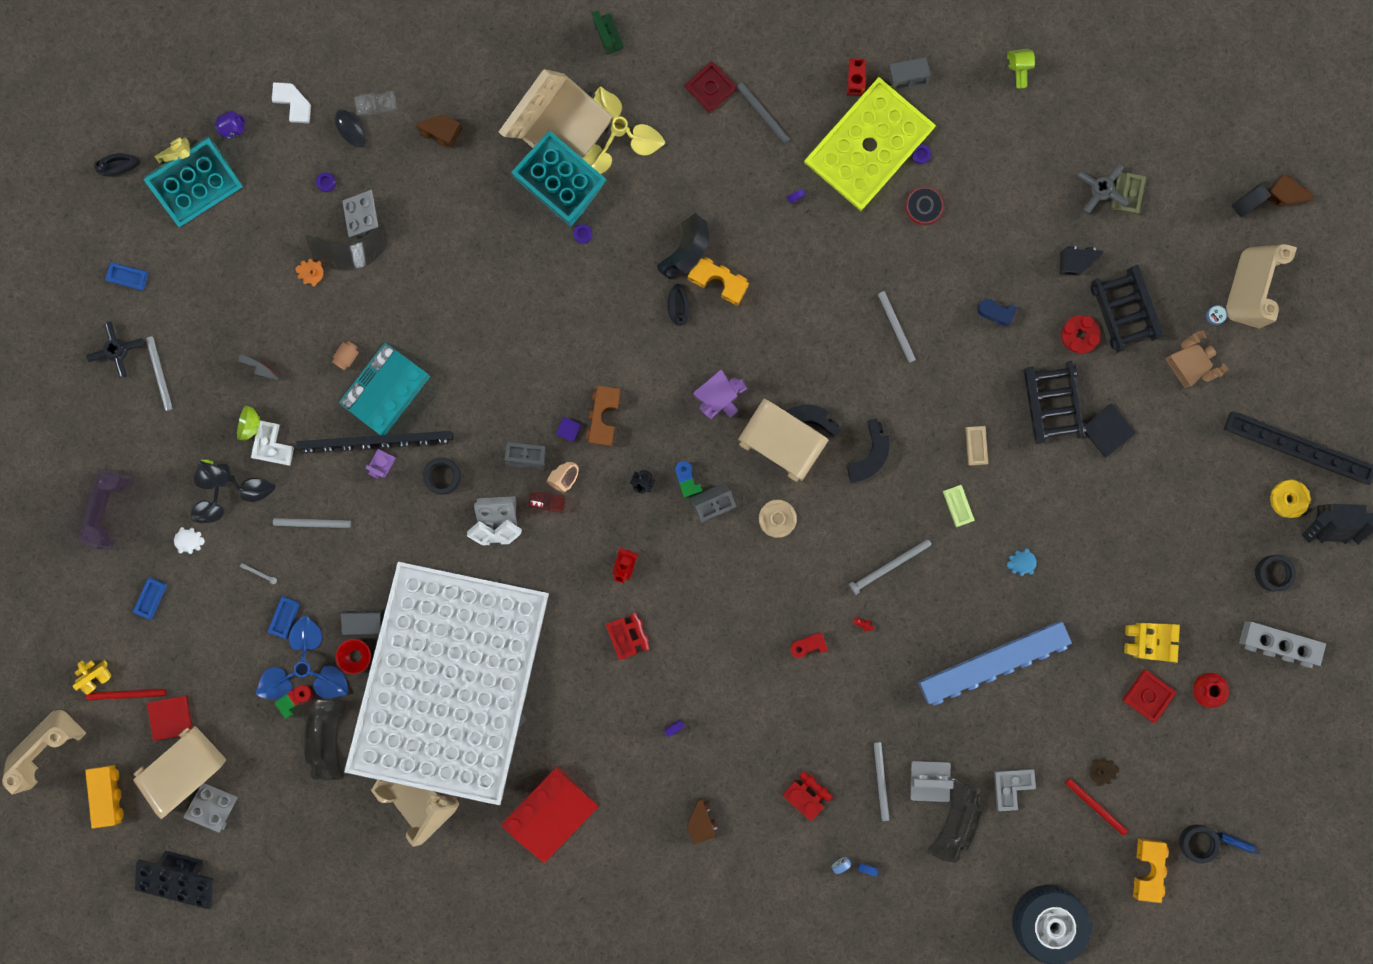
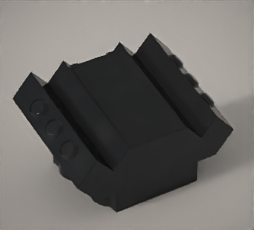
(1340, 524)

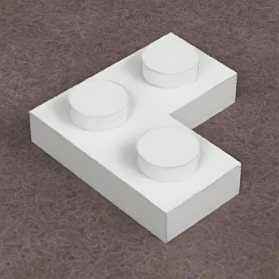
(267, 449)

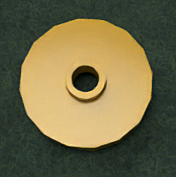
(1299, 495)

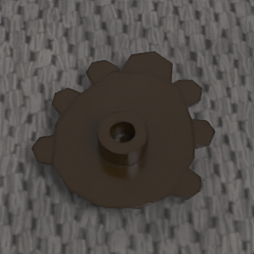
(1103, 771)

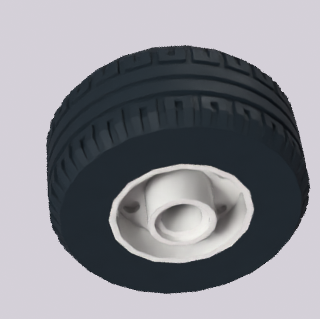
(1069, 930)

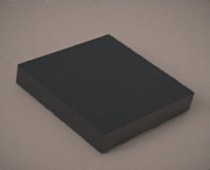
(1108, 430)

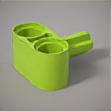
(1020, 62)

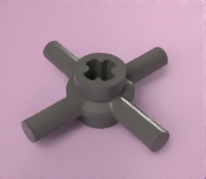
(1101, 182)

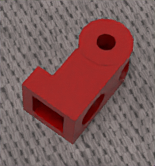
(856, 77)
(803, 646)

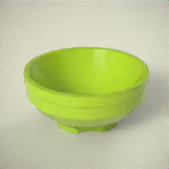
(248, 424)

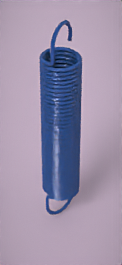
(1237, 843)

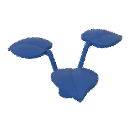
(328, 685)

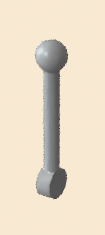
(273, 580)

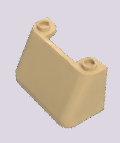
(1251, 285)
(783, 439)
(52, 731)
(178, 771)
(420, 807)

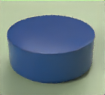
(868, 869)

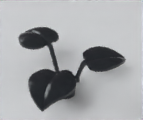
(210, 476)

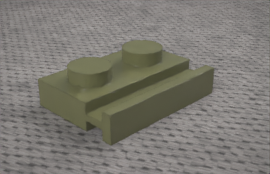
(1131, 188)

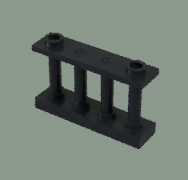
(1140, 295)
(1037, 414)

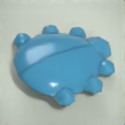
(1022, 562)

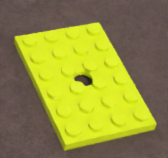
(876, 115)

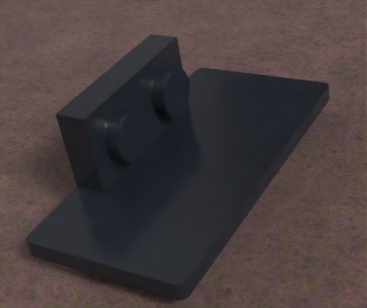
(175, 879)

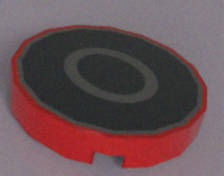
(924, 205)

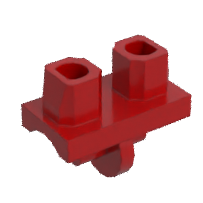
(624, 565)

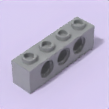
(1312, 649)

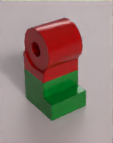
(292, 699)

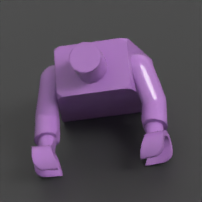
(719, 394)

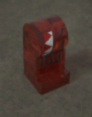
(547, 502)

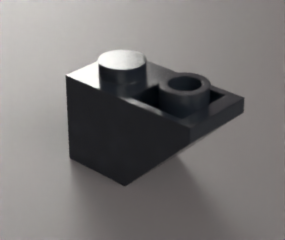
(1075, 260)

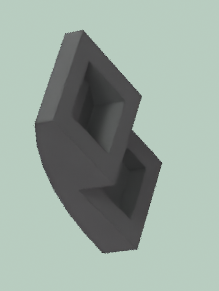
(261, 369)

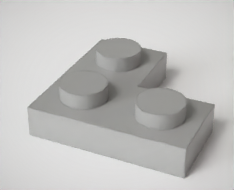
(1008, 782)

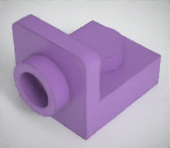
(380, 464)

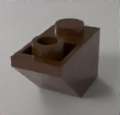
(440, 128)
(1288, 193)
(699, 823)

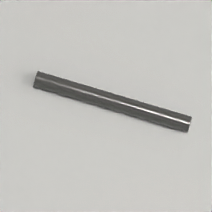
(763, 113)

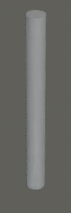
(896, 326)
(159, 374)
(312, 523)
(881, 781)

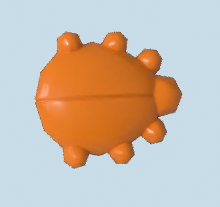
(310, 272)

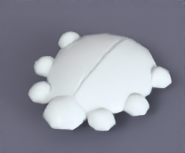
(188, 540)

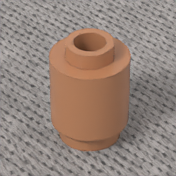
(345, 355)

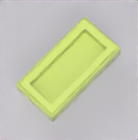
(958, 505)

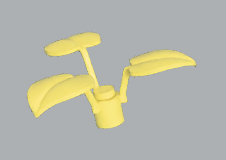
(644, 141)

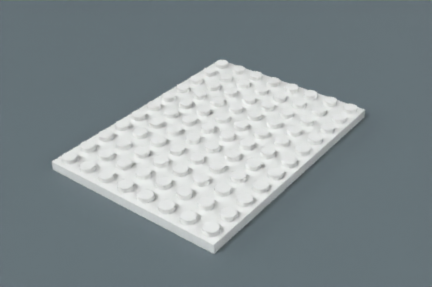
(447, 683)

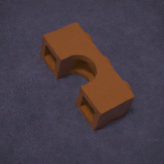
(604, 399)

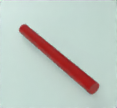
(126, 694)
(1095, 806)

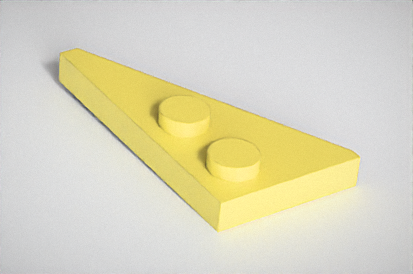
(178, 148)

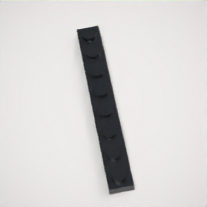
(366, 442)
(1299, 448)

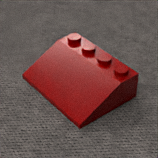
(549, 815)

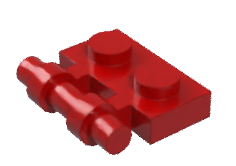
(622, 639)
(802, 800)

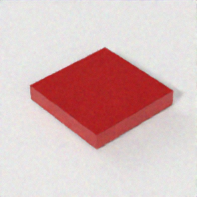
(1149, 696)
(169, 717)

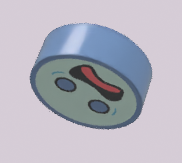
(1216, 315)
(841, 865)

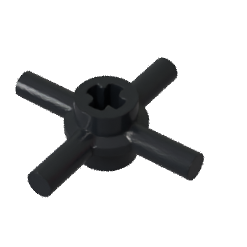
(120, 353)

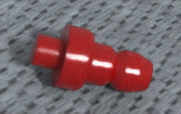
(866, 625)

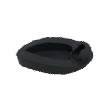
(349, 128)
(116, 164)
(678, 305)

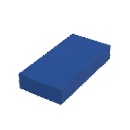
(126, 276)
(149, 598)
(284, 617)

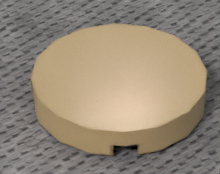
(777, 524)

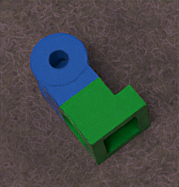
(685, 479)

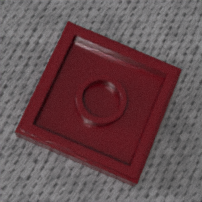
(710, 87)

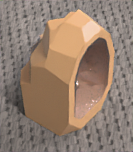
(563, 476)

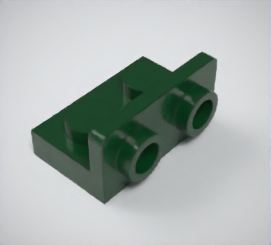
(607, 32)

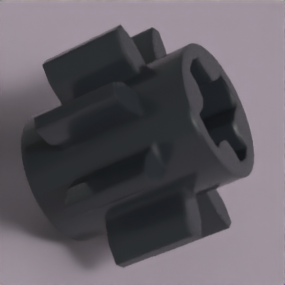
(642, 481)

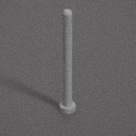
(855, 587)

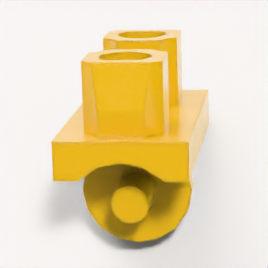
(85, 681)

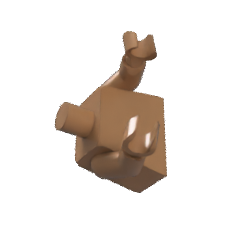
(1194, 361)

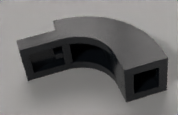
(690, 250)
(815, 415)
(866, 468)

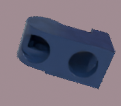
(998, 314)

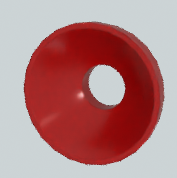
(344, 659)
(1202, 686)

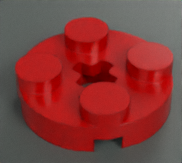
(1085, 324)

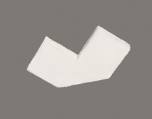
(299, 106)
(485, 535)

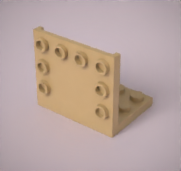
(562, 108)

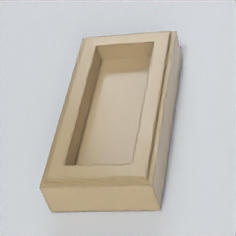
(976, 445)

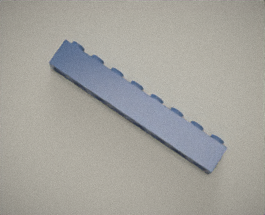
(995, 662)

